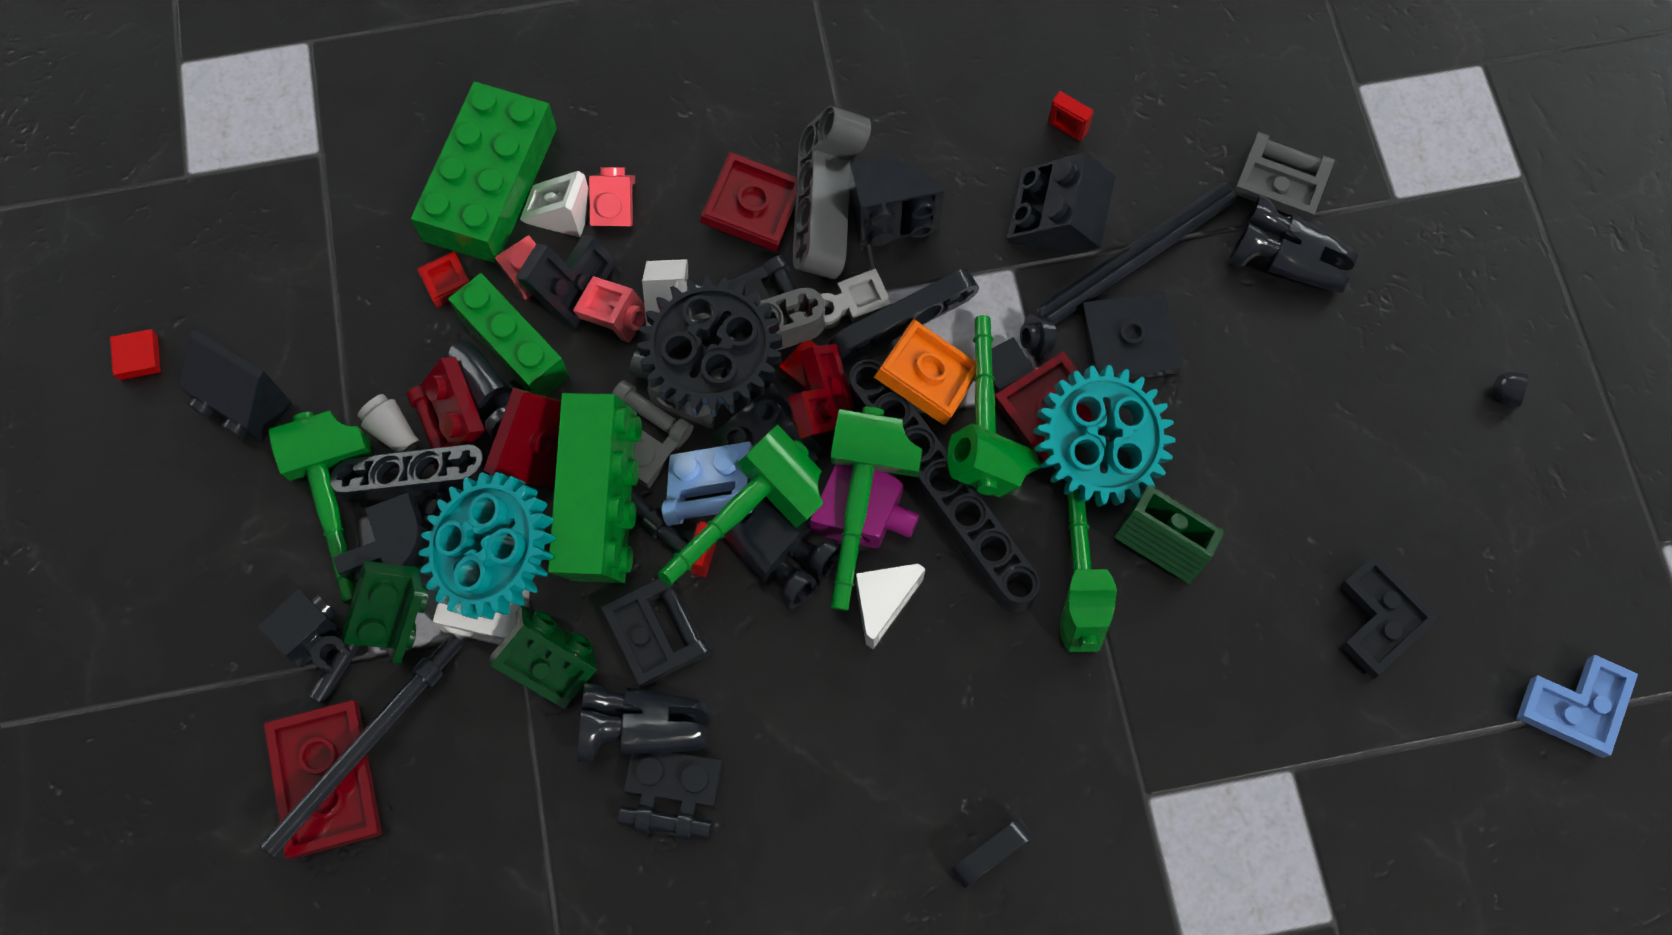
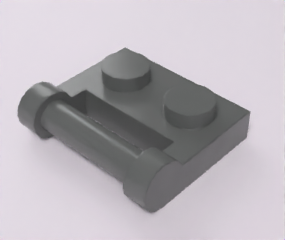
(1285, 187)
(649, 452)

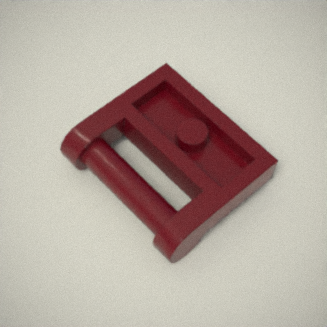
(446, 407)

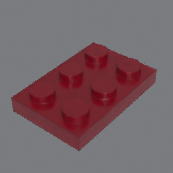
(299, 754)

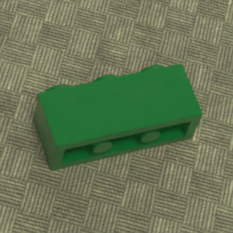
(509, 337)

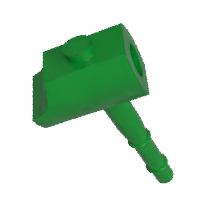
(866, 444)
(309, 449)
(976, 451)
(778, 471)
(1091, 592)

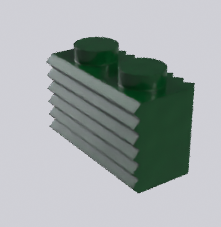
(1169, 534)

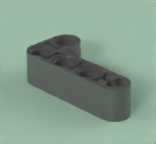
(824, 190)
(798, 327)

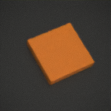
(928, 372)

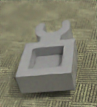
(857, 298)

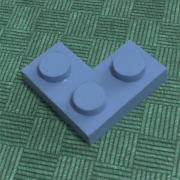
(1583, 717)

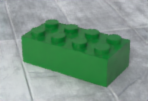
(484, 172)
(594, 488)

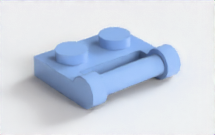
(703, 474)

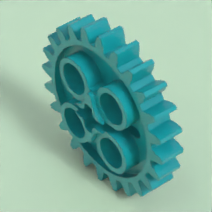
(1141, 441)
(475, 543)

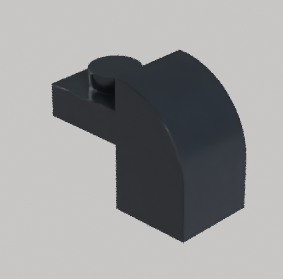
(397, 536)

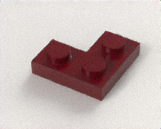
(817, 410)

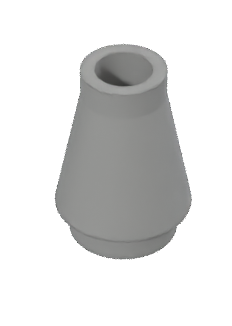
(387, 423)

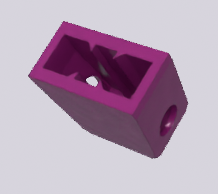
(882, 510)

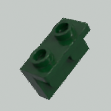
(385, 608)
(545, 657)

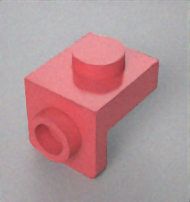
(611, 197)

